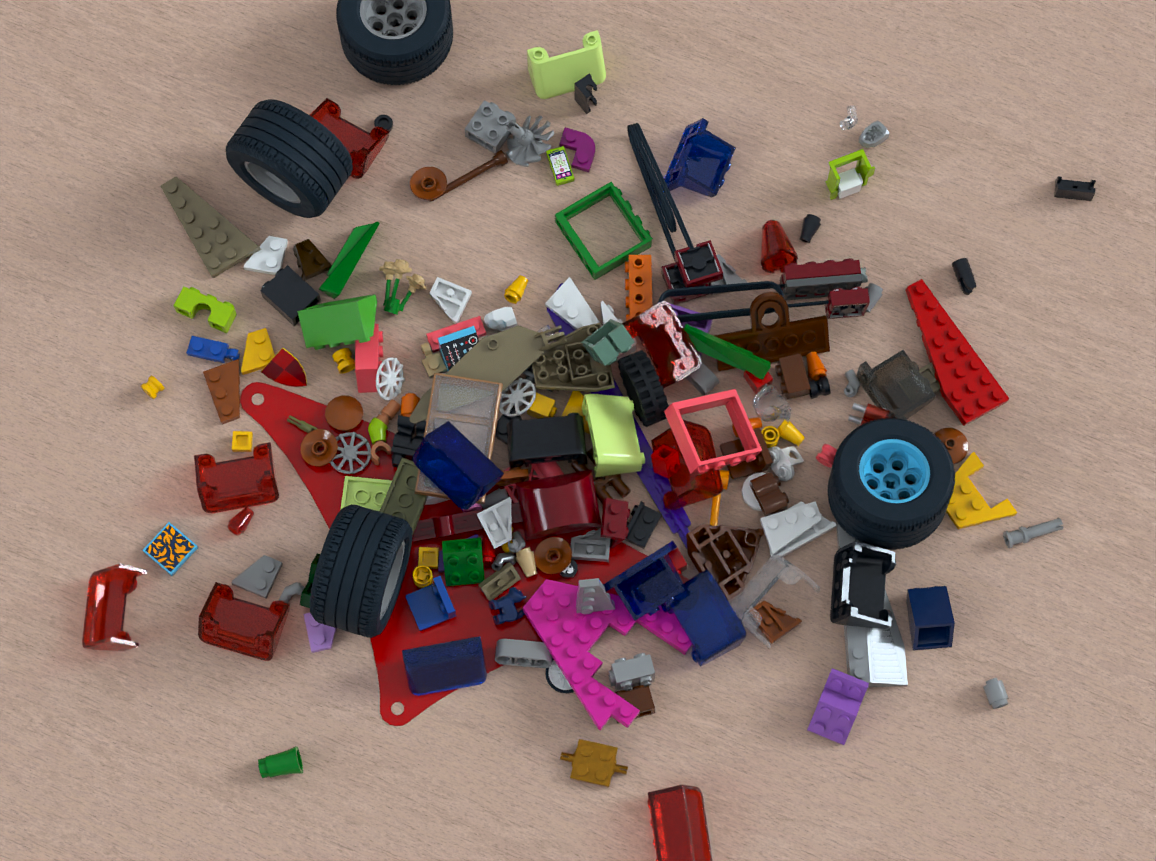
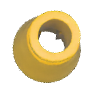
(516, 289)
(790, 433)

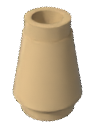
(527, 561)

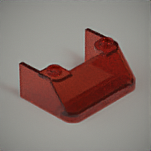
(107, 608)

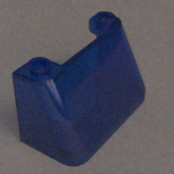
(706, 618)

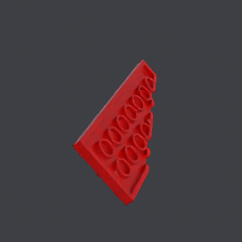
(961, 373)

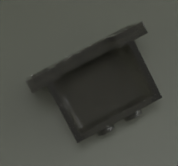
(896, 386)

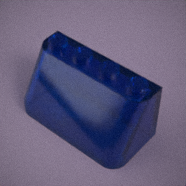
(456, 465)
(445, 666)

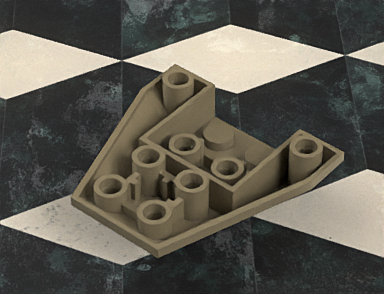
(572, 366)

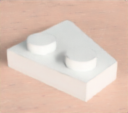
(269, 258)

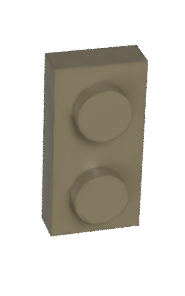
(499, 581)

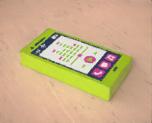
(560, 165)

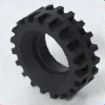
(643, 387)

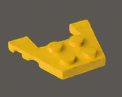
(966, 503)

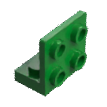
(463, 561)

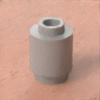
(996, 693)

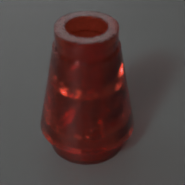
(239, 522)

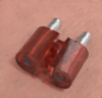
(870, 412)

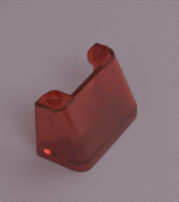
(359, 143)
(665, 342)
(236, 481)
(688, 487)
(241, 624)

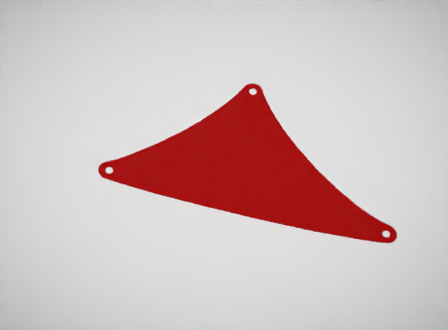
(471, 607)

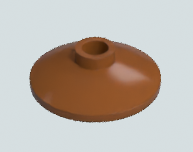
(425, 177)
(959, 440)
(313, 442)
(547, 550)

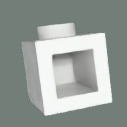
(849, 183)

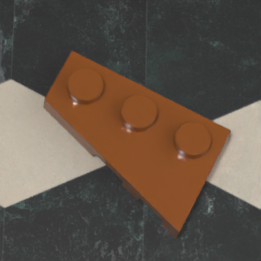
(224, 388)

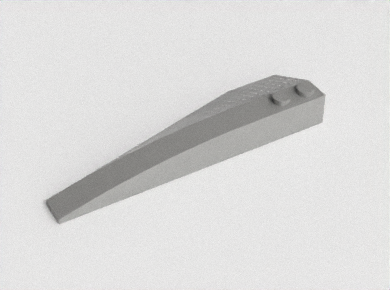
(871, 652)

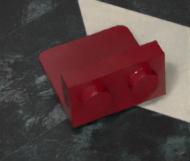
(614, 521)

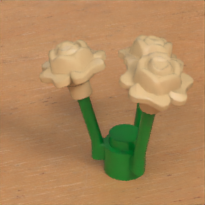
(399, 268)

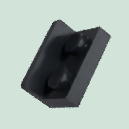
(642, 524)

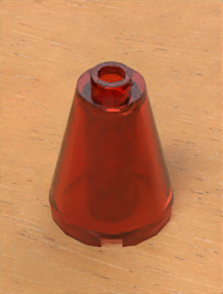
(776, 248)

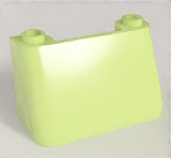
(560, 73)
(612, 434)

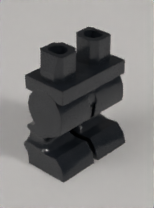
(404, 444)

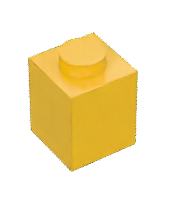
(542, 407)

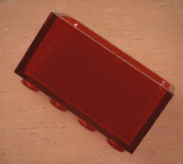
(679, 824)

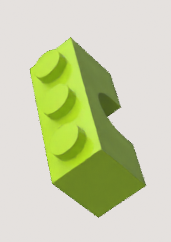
(192, 301)

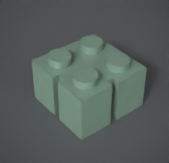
(608, 342)

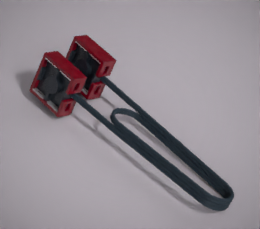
(692, 265)

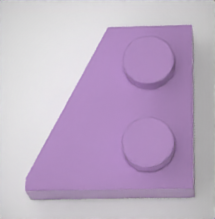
(319, 635)

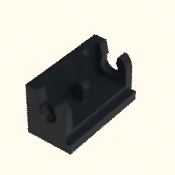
(583, 92)
(1074, 189)

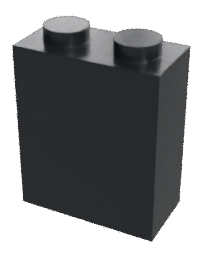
(289, 294)

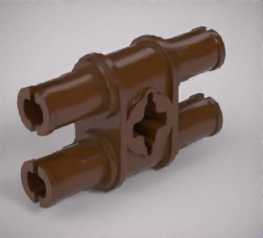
(601, 485)

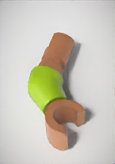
(378, 427)

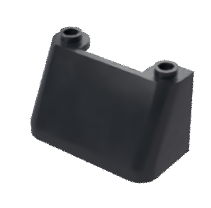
(546, 440)
(860, 586)

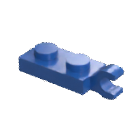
(211, 350)

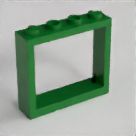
(625, 208)

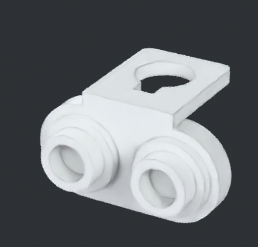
(782, 463)

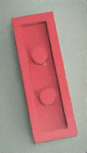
(433, 336)

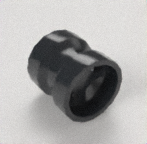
(819, 387)

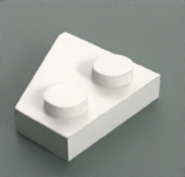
(450, 298)
(497, 522)

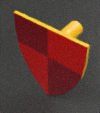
(285, 370)

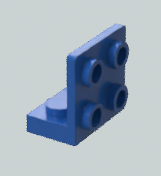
(431, 605)

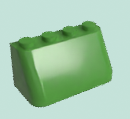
(339, 322)

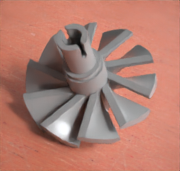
(527, 142)

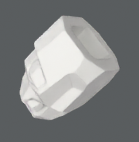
(501, 319)

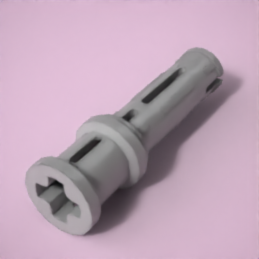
(1025, 534)

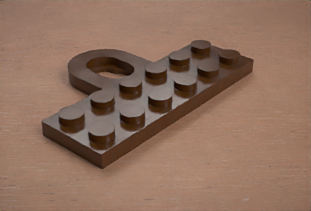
(780, 338)

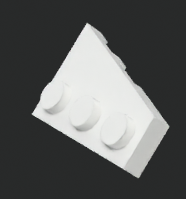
(571, 306)

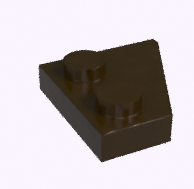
(310, 259)

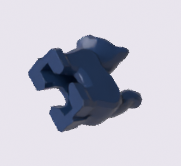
(506, 606)

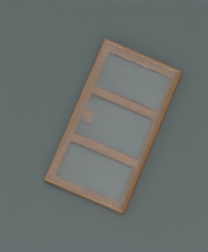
(471, 408)

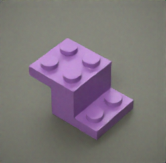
(838, 706)

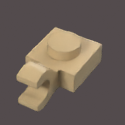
(432, 363)

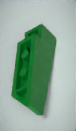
(347, 259)
(727, 352)

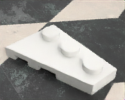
(789, 524)

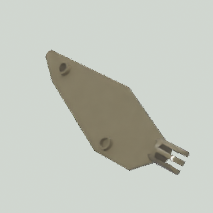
(498, 359)

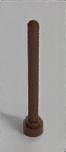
(498, 159)

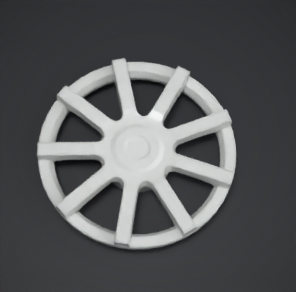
(389, 378)
(517, 397)

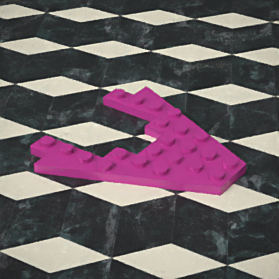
(573, 634)

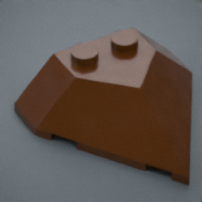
(725, 553)

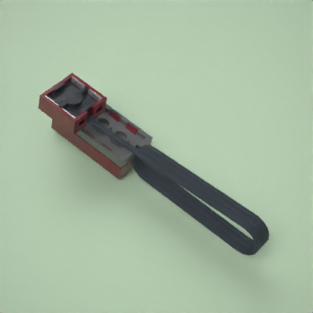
(831, 279)

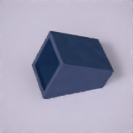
(930, 617)

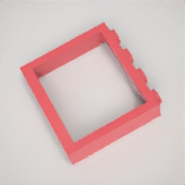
(739, 418)

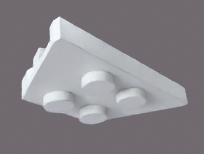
(815, 532)

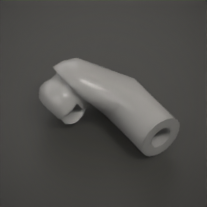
(853, 385)
(518, 542)

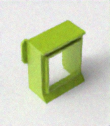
(862, 167)

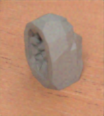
(874, 135)

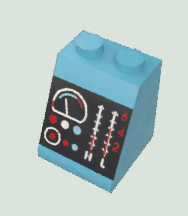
(456, 345)

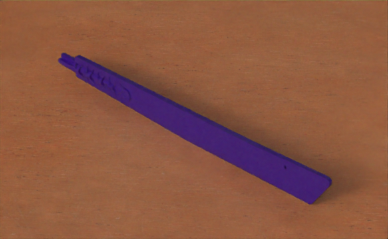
(653, 482)

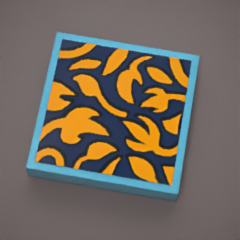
(170, 549)

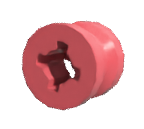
(827, 455)

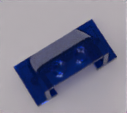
(699, 161)
(648, 583)

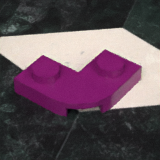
(582, 144)

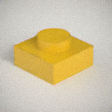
(242, 441)
(428, 557)

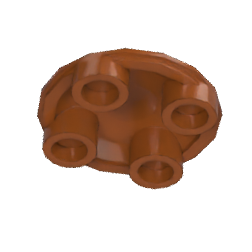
(344, 413)

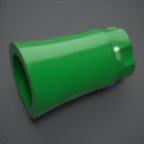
(281, 763)

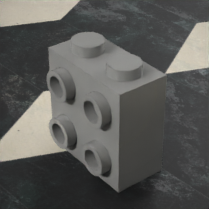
(488, 126)
(632, 672)

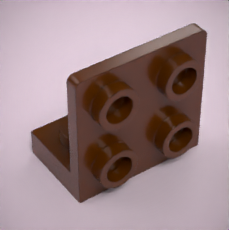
(743, 469)

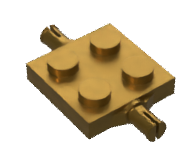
(594, 763)

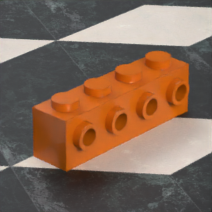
(638, 284)

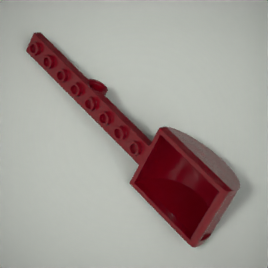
(544, 507)

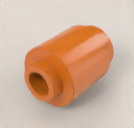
(408, 404)

